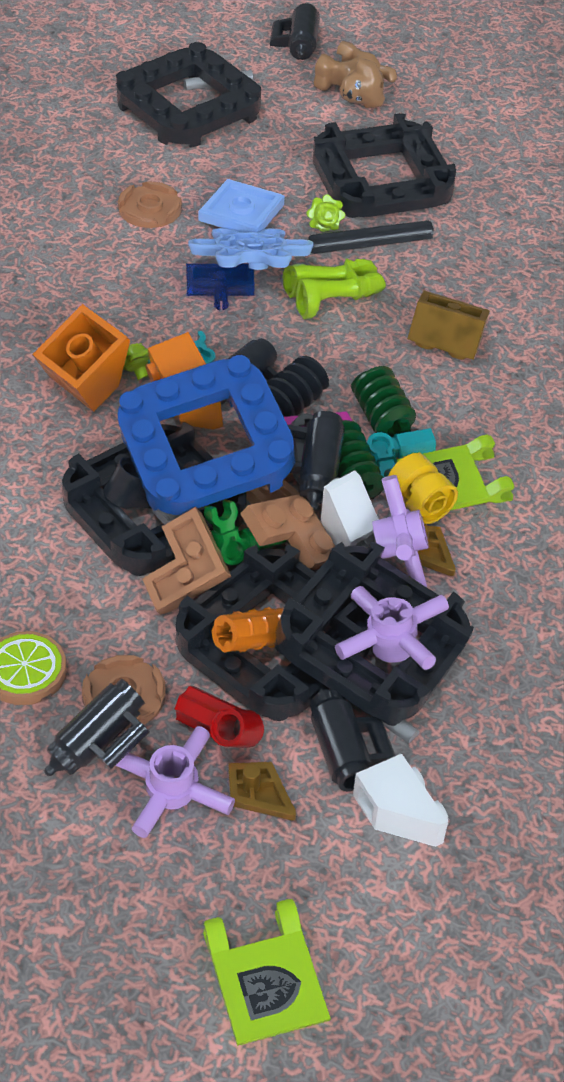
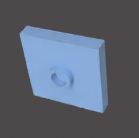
(241, 207)

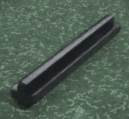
(371, 236)

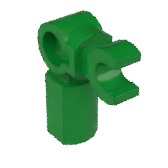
(228, 537)

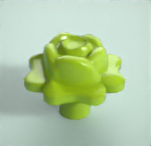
(325, 213)
(136, 360)

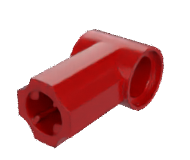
(218, 716)

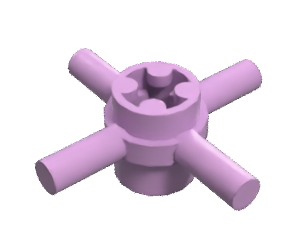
(402, 532)
(392, 628)
(169, 791)

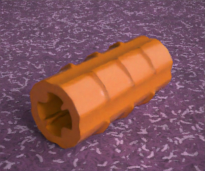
(246, 630)

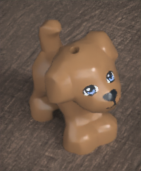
(357, 75)

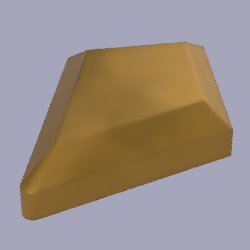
(437, 555)
(259, 789)

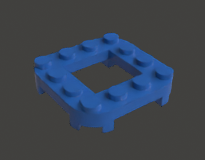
(247, 391)

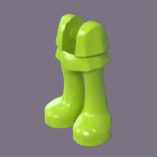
(317, 283)

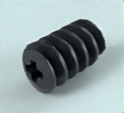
(298, 385)

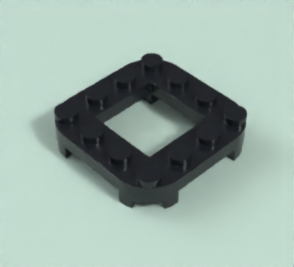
(238, 98)
(433, 176)
(123, 541)
(356, 679)
(268, 692)

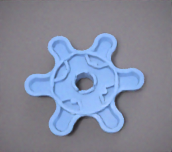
(254, 248)

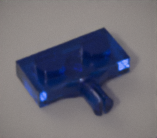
(219, 282)

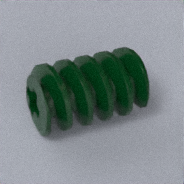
(383, 401)
(357, 456)

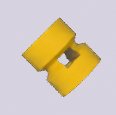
(424, 487)

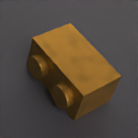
(448, 325)

